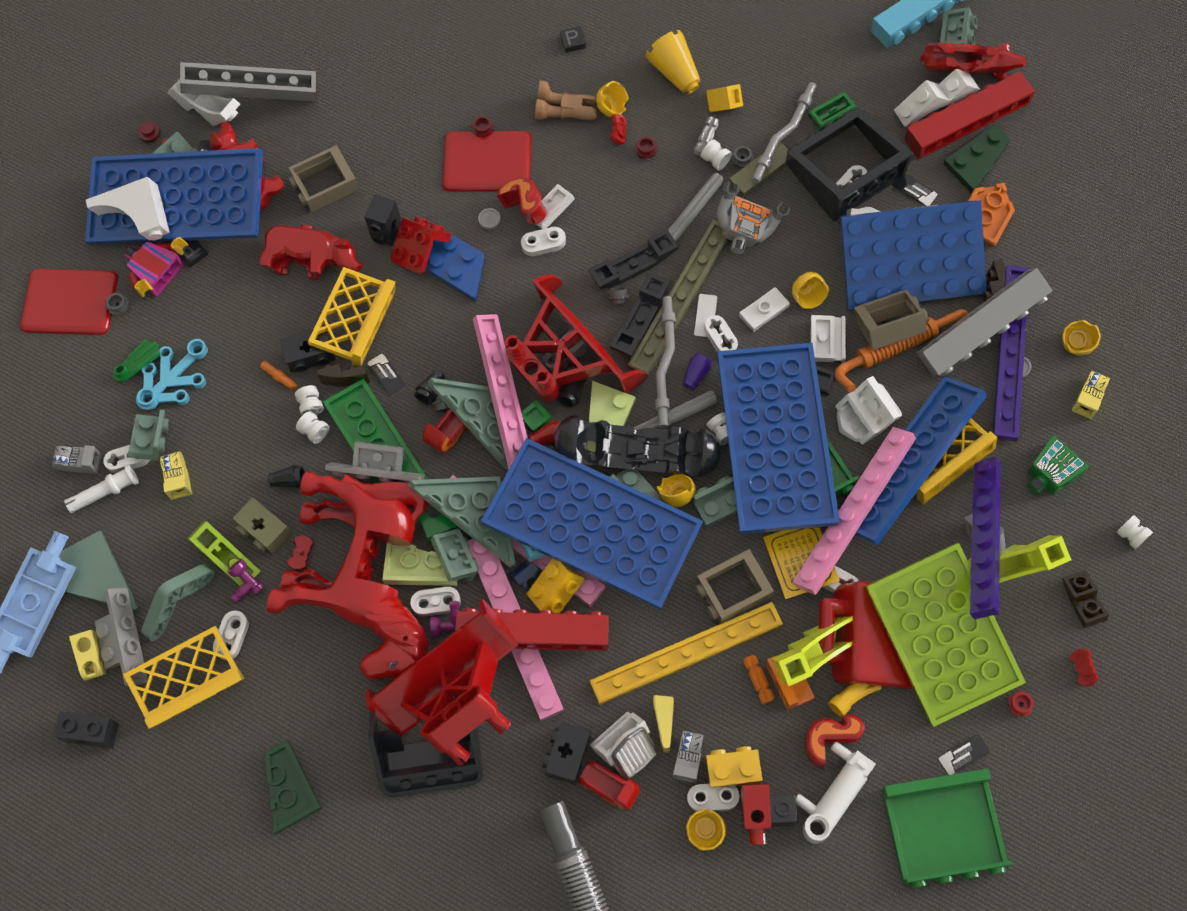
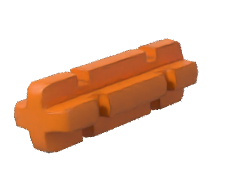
(758, 679)

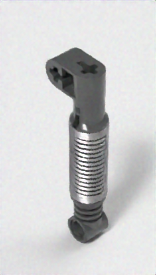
(571, 860)

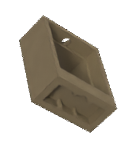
(315, 165)
(888, 307)
(756, 575)

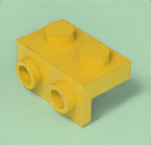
(554, 587)
(734, 767)

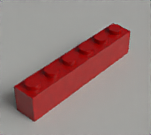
(969, 115)
(551, 630)

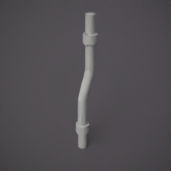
(765, 160)
(662, 402)

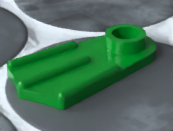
(136, 360)

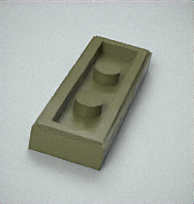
(744, 176)

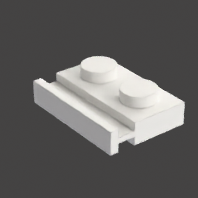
(828, 338)

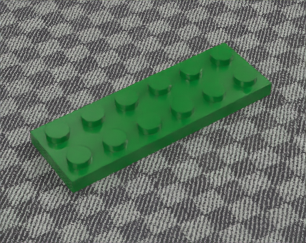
(364, 420)

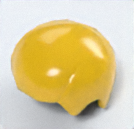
(611, 98)
(810, 290)
(1080, 338)
(677, 490)
(706, 829)

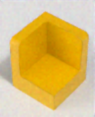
(724, 98)

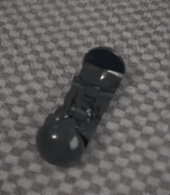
(646, 449)

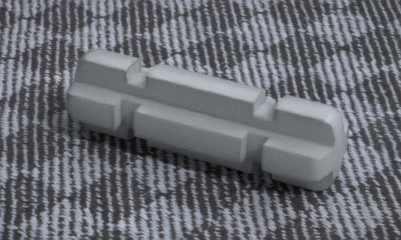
(706, 134)

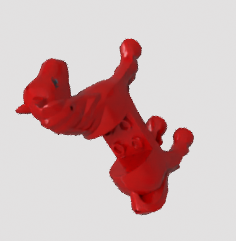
(378, 515)

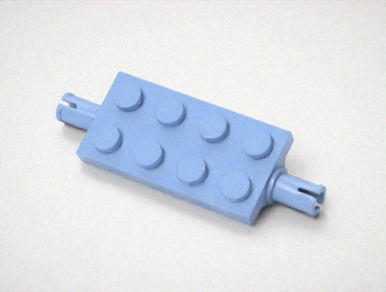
(33, 599)

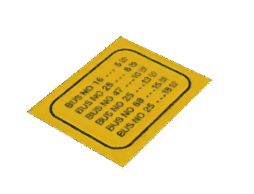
(788, 554)

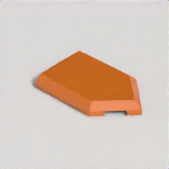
(995, 211)

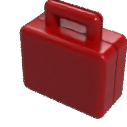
(485, 162)
(68, 301)
(872, 654)

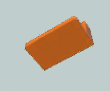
(791, 695)

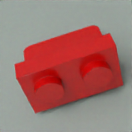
(415, 243)

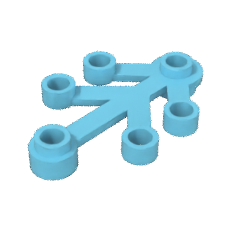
(171, 377)

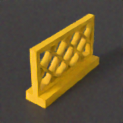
(372, 320)
(958, 463)
(192, 697)

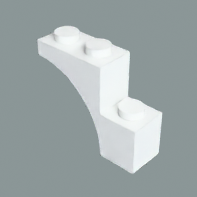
(932, 96)
(211, 107)

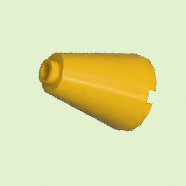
(674, 61)

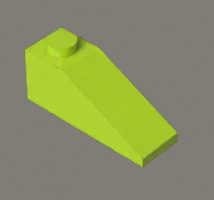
(219, 550)

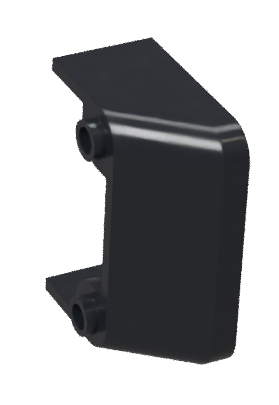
(419, 766)

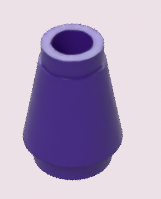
(696, 370)

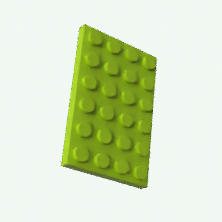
(942, 648)

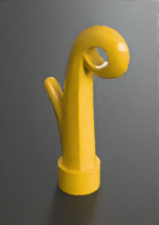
(842, 703)

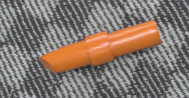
(278, 375)

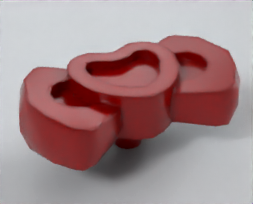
(618, 129)
(301, 553)
(1084, 667)

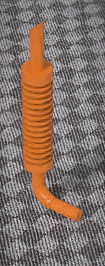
(868, 357)

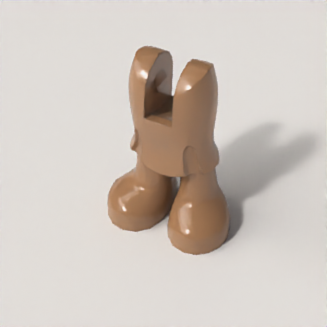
(571, 105)

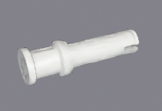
(111, 484)

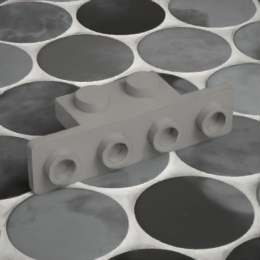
(376, 461)
(119, 636)

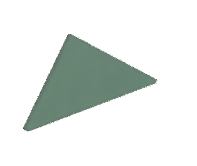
(476, 410)
(465, 503)
(95, 569)

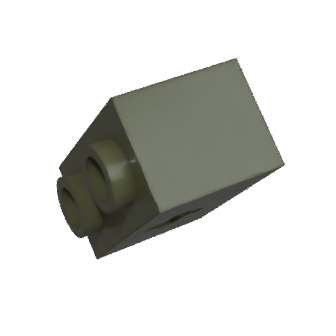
(273, 532)

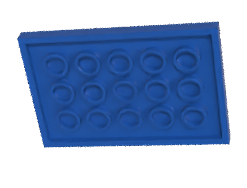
(919, 249)

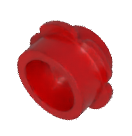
(1027, 701)

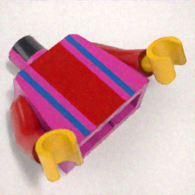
(154, 265)

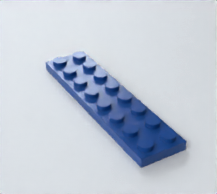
(935, 430)

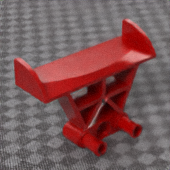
(542, 382)
(449, 686)

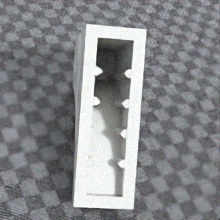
(140, 202)

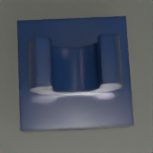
(523, 573)

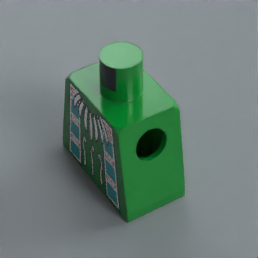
(1055, 468)

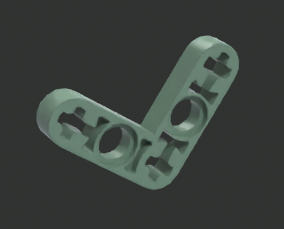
(169, 594)

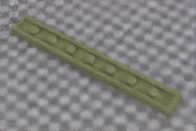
(682, 296)

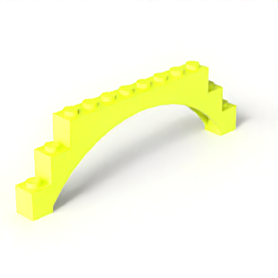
(1015, 561)

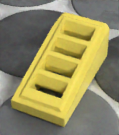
(664, 715)

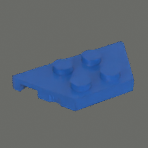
(457, 265)

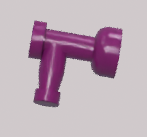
(250, 584)
(437, 626)

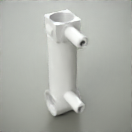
(838, 795)

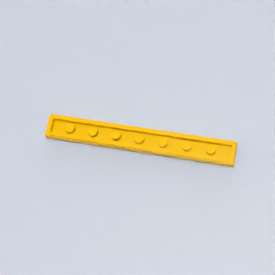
(685, 653)

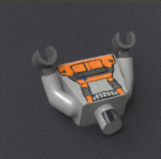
(746, 221)

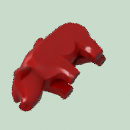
(971, 59)
(227, 140)
(306, 247)

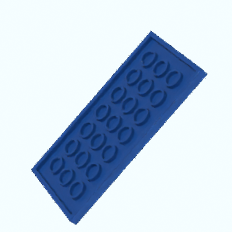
(201, 194)
(777, 439)
(592, 523)

